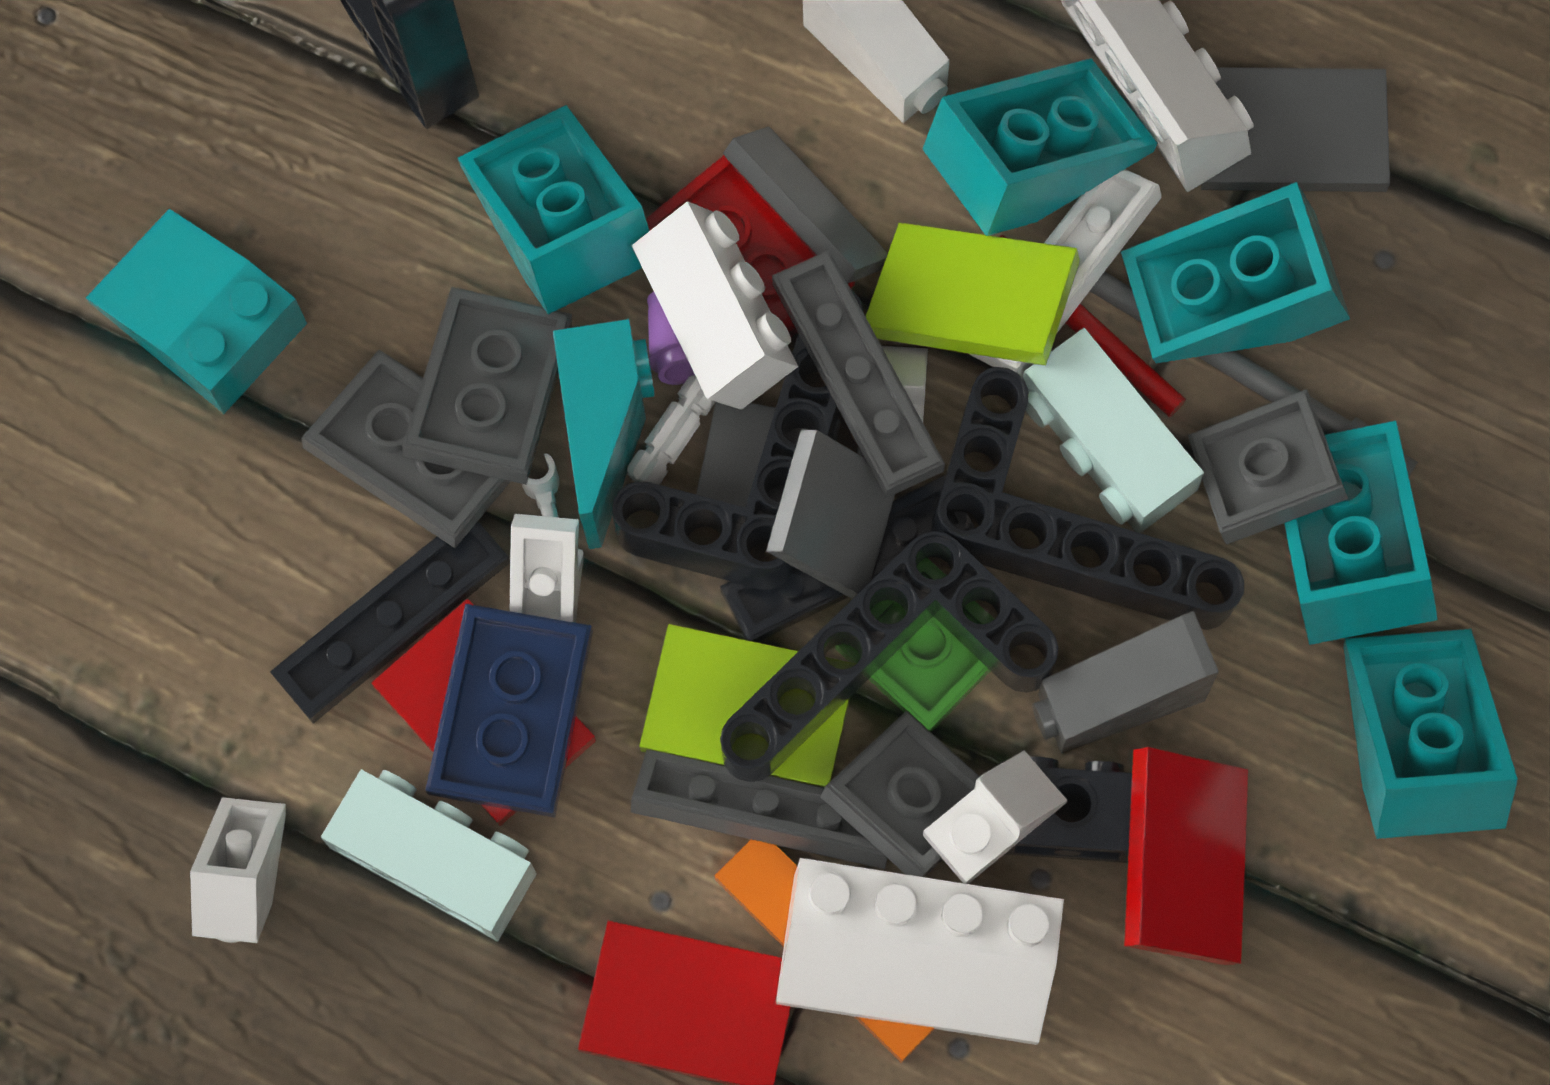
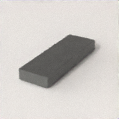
(805, 203)

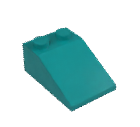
(1034, 143)
(557, 208)
(1236, 279)
(199, 309)
(602, 395)
(1364, 558)
(1428, 735)

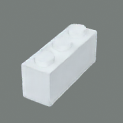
(715, 305)

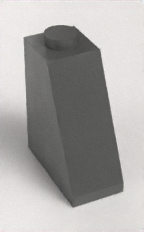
(1127, 685)

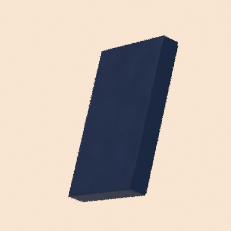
(509, 710)

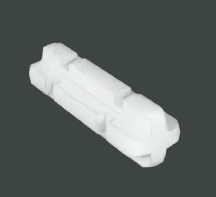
(670, 434)

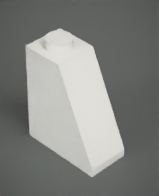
(883, 49)

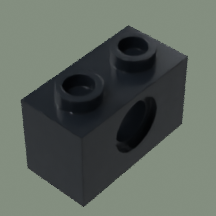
(1105, 829)

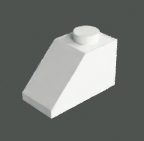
(237, 870)

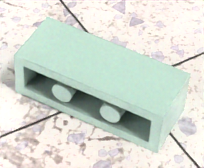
(1110, 433)
(431, 852)

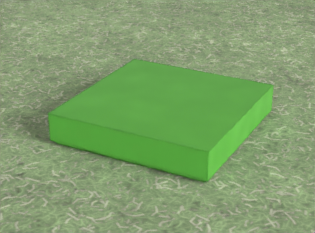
(932, 667)

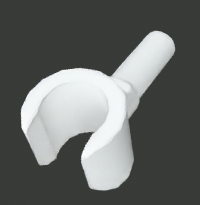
(544, 489)

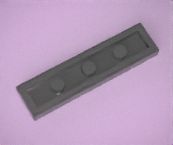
(858, 374)
(762, 810)

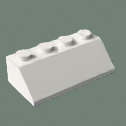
(1167, 84)
(919, 951)

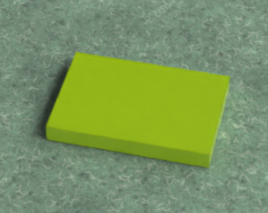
(972, 293)
(710, 678)

